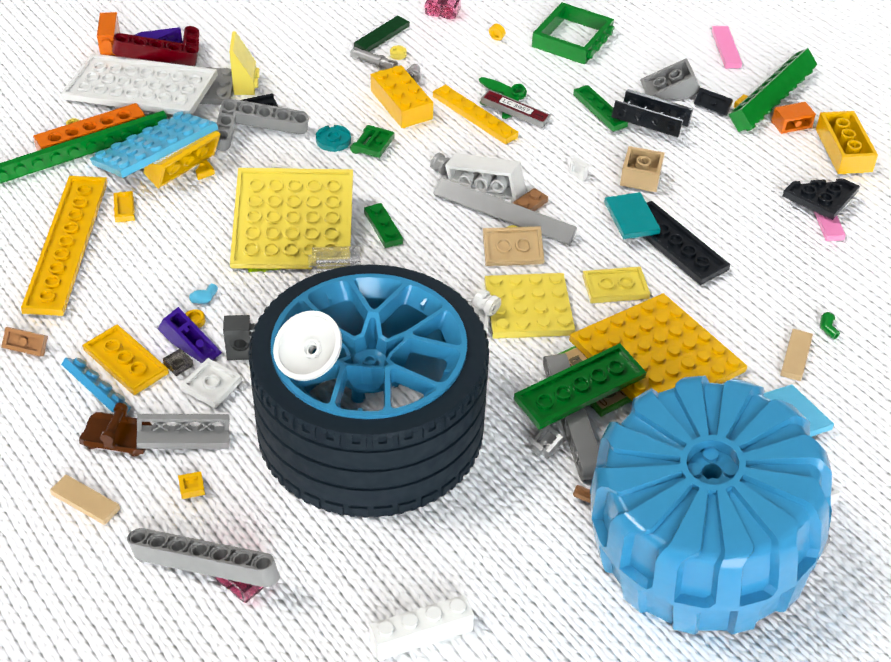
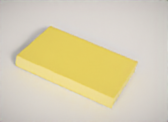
(616, 285)

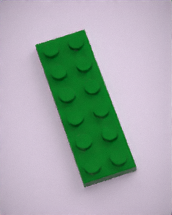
(579, 386)

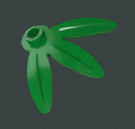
(515, 92)

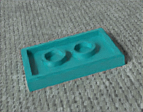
(632, 215)

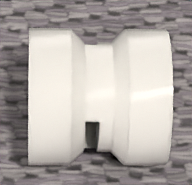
(487, 302)

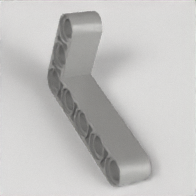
(257, 115)

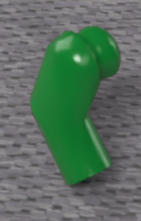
(826, 325)

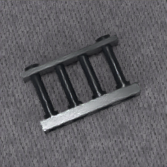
(652, 113)

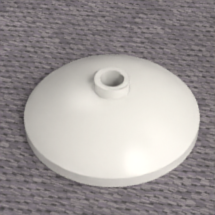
(299, 338)

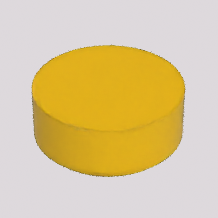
(497, 32)
(197, 317)

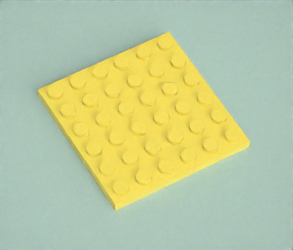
(288, 213)

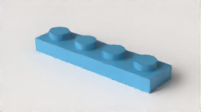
(91, 380)

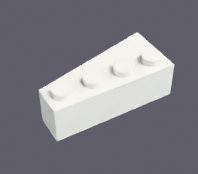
(488, 174)

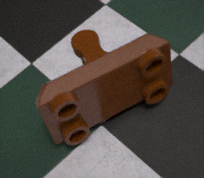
(112, 431)

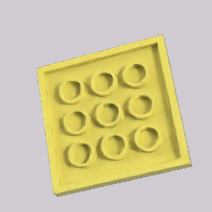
(530, 305)

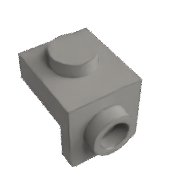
(545, 442)

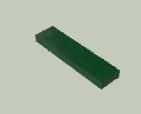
(382, 34)

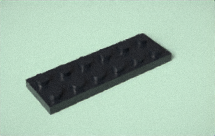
(685, 248)

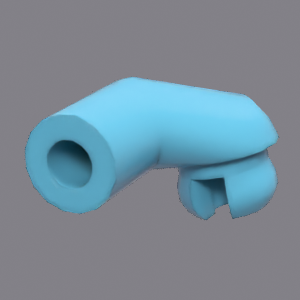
(203, 296)

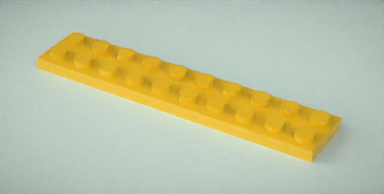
(64, 246)

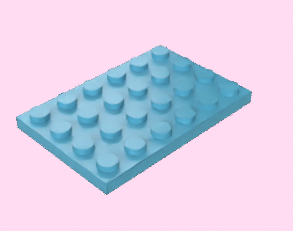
(152, 144)

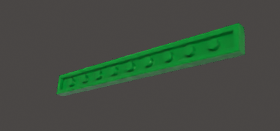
(75, 148)

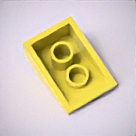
(243, 67)

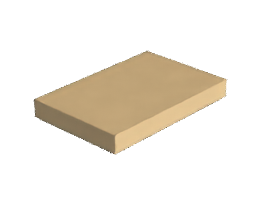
(513, 246)

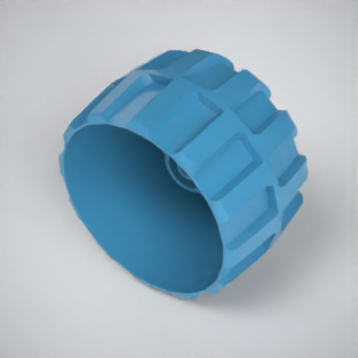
(711, 504)

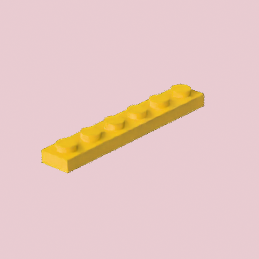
(475, 114)

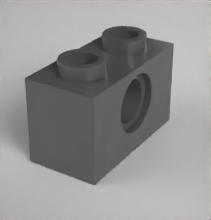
(237, 335)

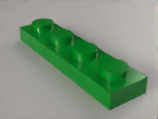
(599, 107)

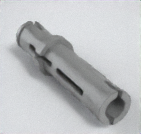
(378, 60)

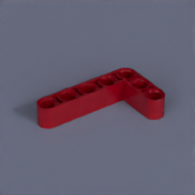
(159, 50)

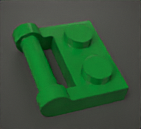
(376, 145)

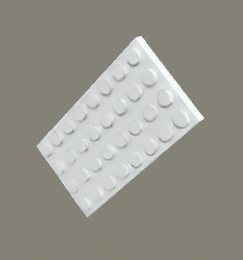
(148, 83)

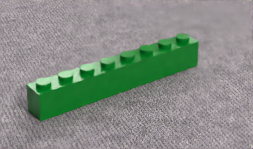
(773, 90)

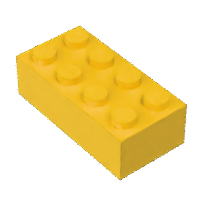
(401, 96)
(846, 142)

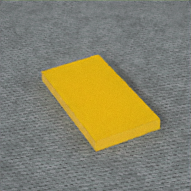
(125, 359)

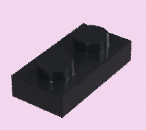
(713, 101)

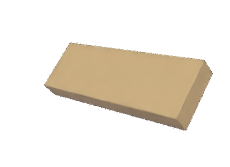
(796, 354)
(85, 499)

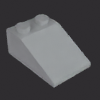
(672, 82)

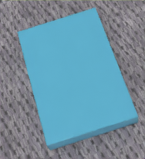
(818, 421)

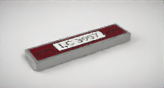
(515, 108)

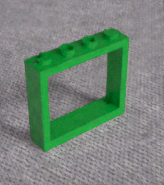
(543, 41)

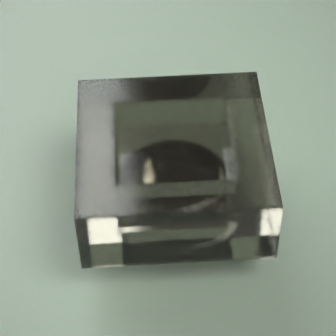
(178, 362)

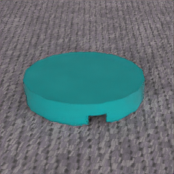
(333, 138)

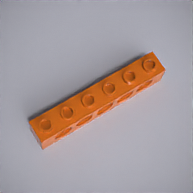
(87, 126)

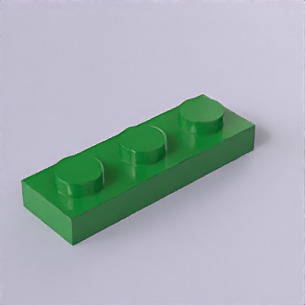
(383, 225)

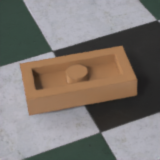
(532, 200)
(24, 341)

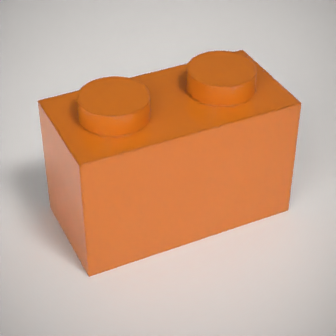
(793, 117)

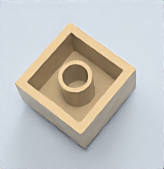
(642, 169)

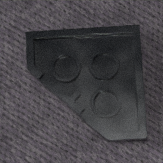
(822, 196)

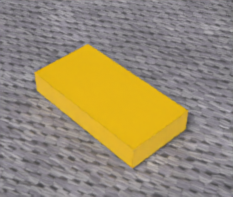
(124, 206)

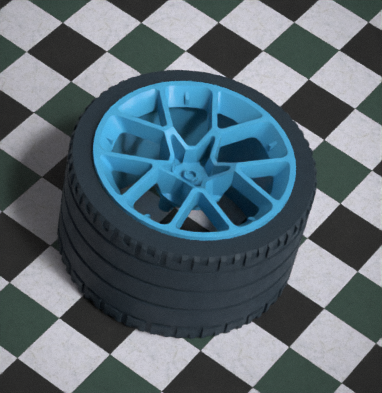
(394, 333)

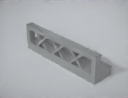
(183, 434)

